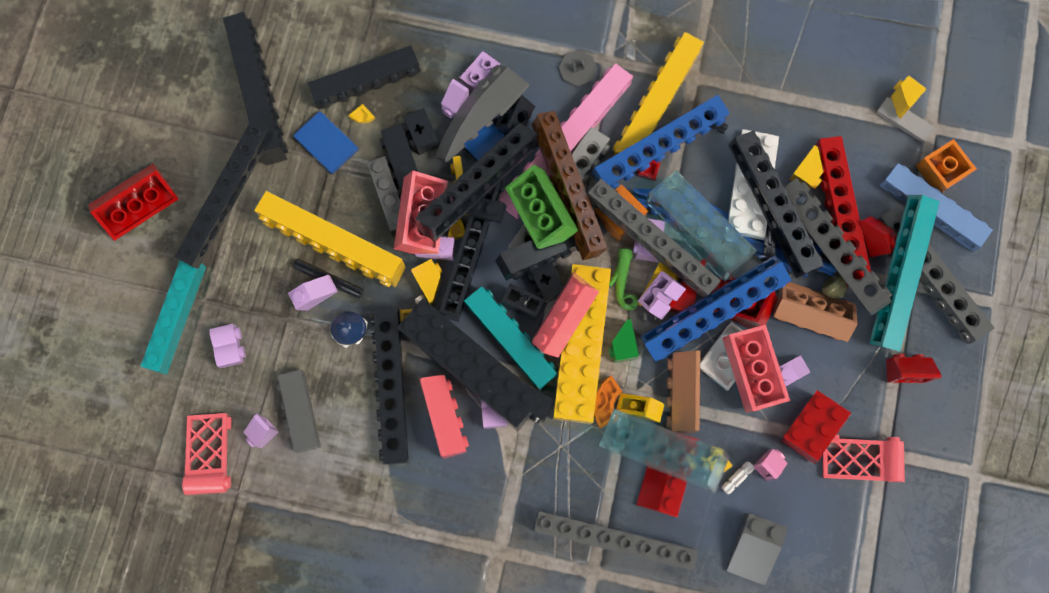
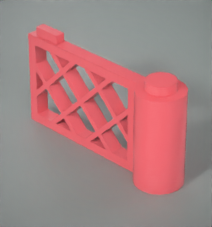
(890, 460)
(206, 480)

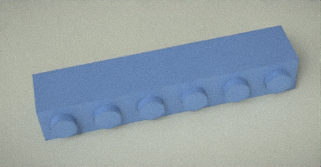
(950, 217)

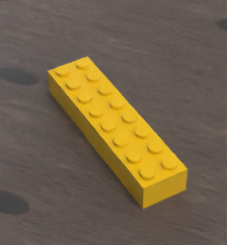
(330, 239)
(582, 354)

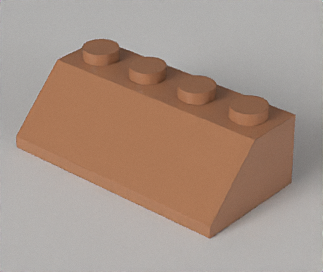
(816, 311)
(684, 392)

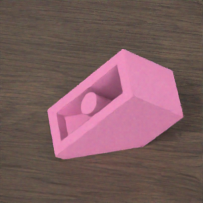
(771, 464)

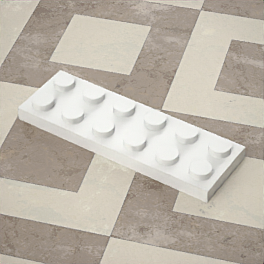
(744, 210)

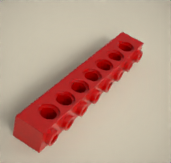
(839, 166)

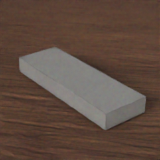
(908, 123)

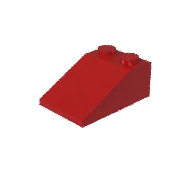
(755, 315)

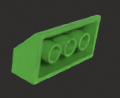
(541, 208)

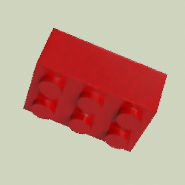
(816, 427)

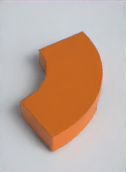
(605, 401)

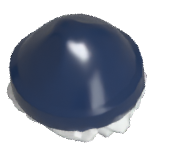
(348, 328)

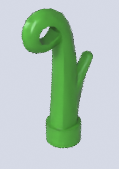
(620, 277)

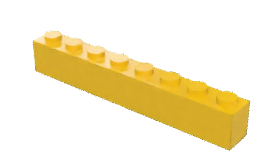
(660, 92)

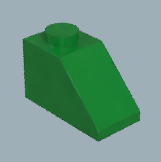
(624, 344)

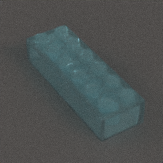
(700, 225)
(665, 450)

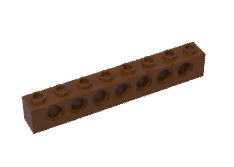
(569, 184)

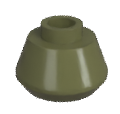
(835, 287)

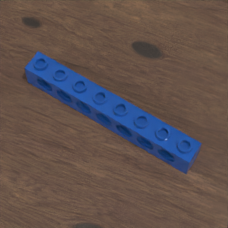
(713, 108)
(719, 299)

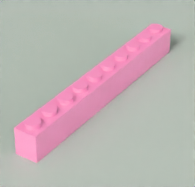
(581, 119)

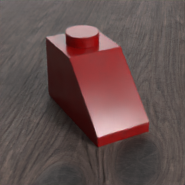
(878, 237)

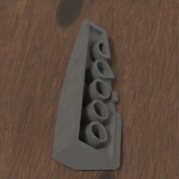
(491, 97)

